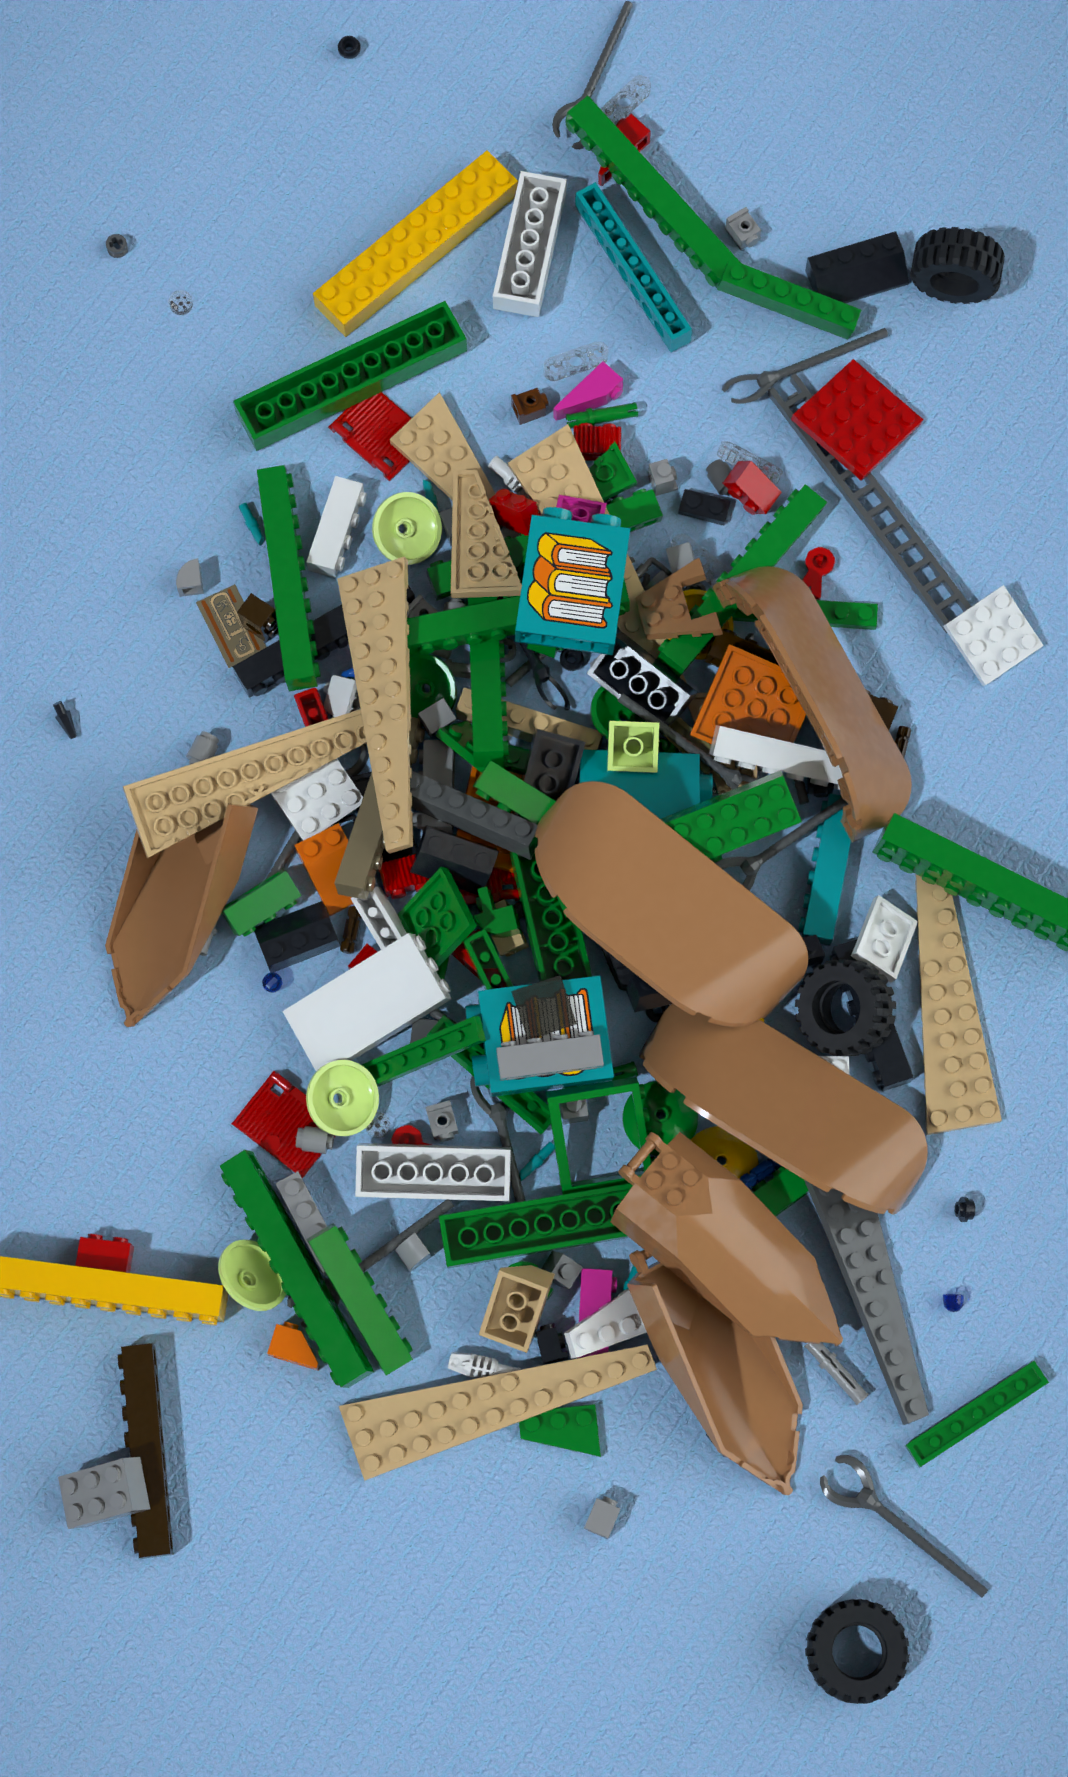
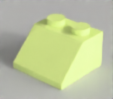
(633, 746)

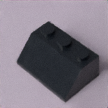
(466, 859)
(296, 937)

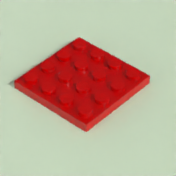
(857, 419)

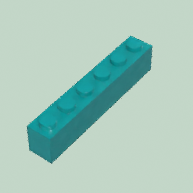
(827, 877)

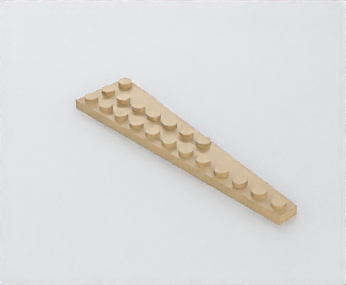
(558, 469)
(377, 637)
(198, 794)
(954, 1050)
(427, 1421)

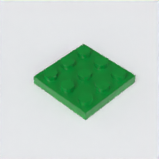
(438, 916)

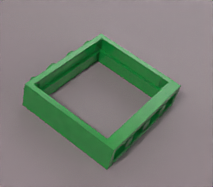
(589, 1091)

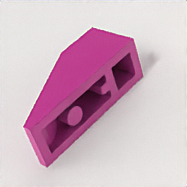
(592, 392)

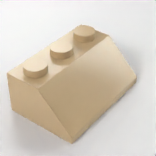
(516, 1306)

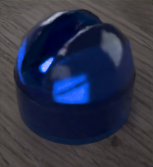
(276, 986)
(953, 1302)

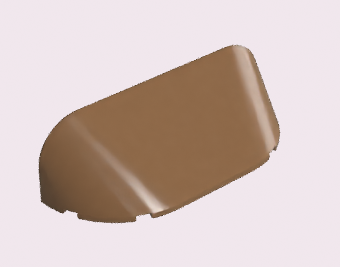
(830, 692)
(666, 907)
(791, 1107)

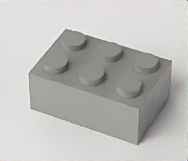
(104, 1492)

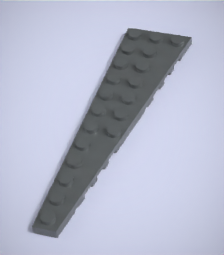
(866, 1268)

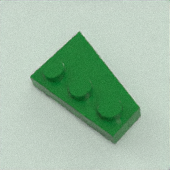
(612, 473)
(460, 739)
(564, 1428)

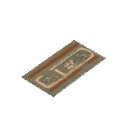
(226, 628)

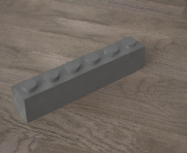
(473, 816)

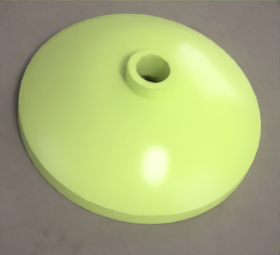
(421, 526)
(356, 1094)
(248, 1276)

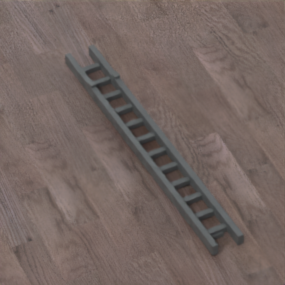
(866, 517)

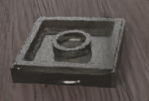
(544, 1007)

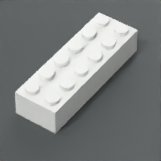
(529, 244)
(773, 756)
(433, 1172)

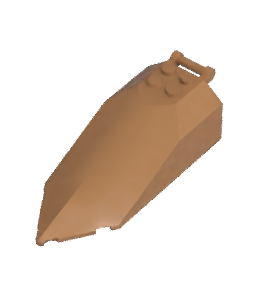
(172, 907)
(724, 1243)
(725, 1375)

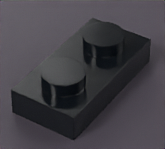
(704, 507)

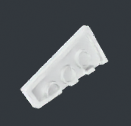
(607, 1326)

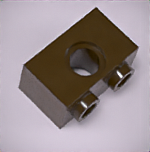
(258, 618)

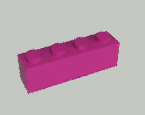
(594, 1293)

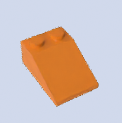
(321, 859)

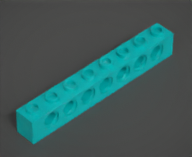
(633, 267)

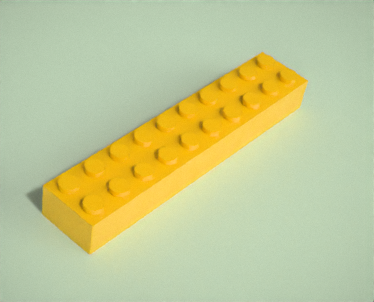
(415, 243)
(112, 1290)

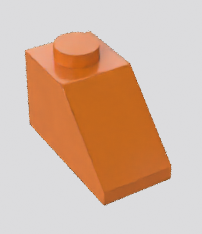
(291, 1346)

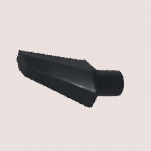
(65, 719)

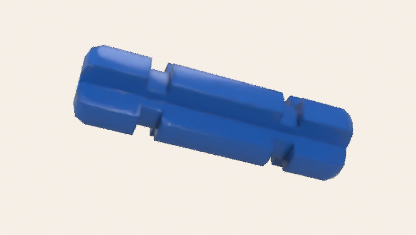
(759, 1173)

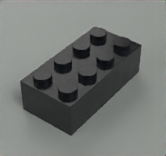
(552, 763)

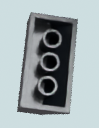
(859, 269)
(642, 679)

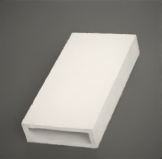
(368, 1003)

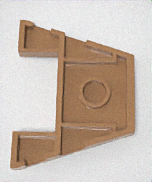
(665, 607)

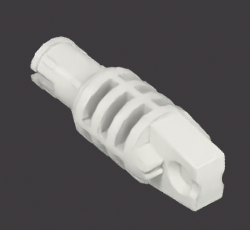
(502, 469)
(477, 1365)

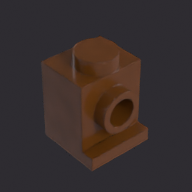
(528, 412)

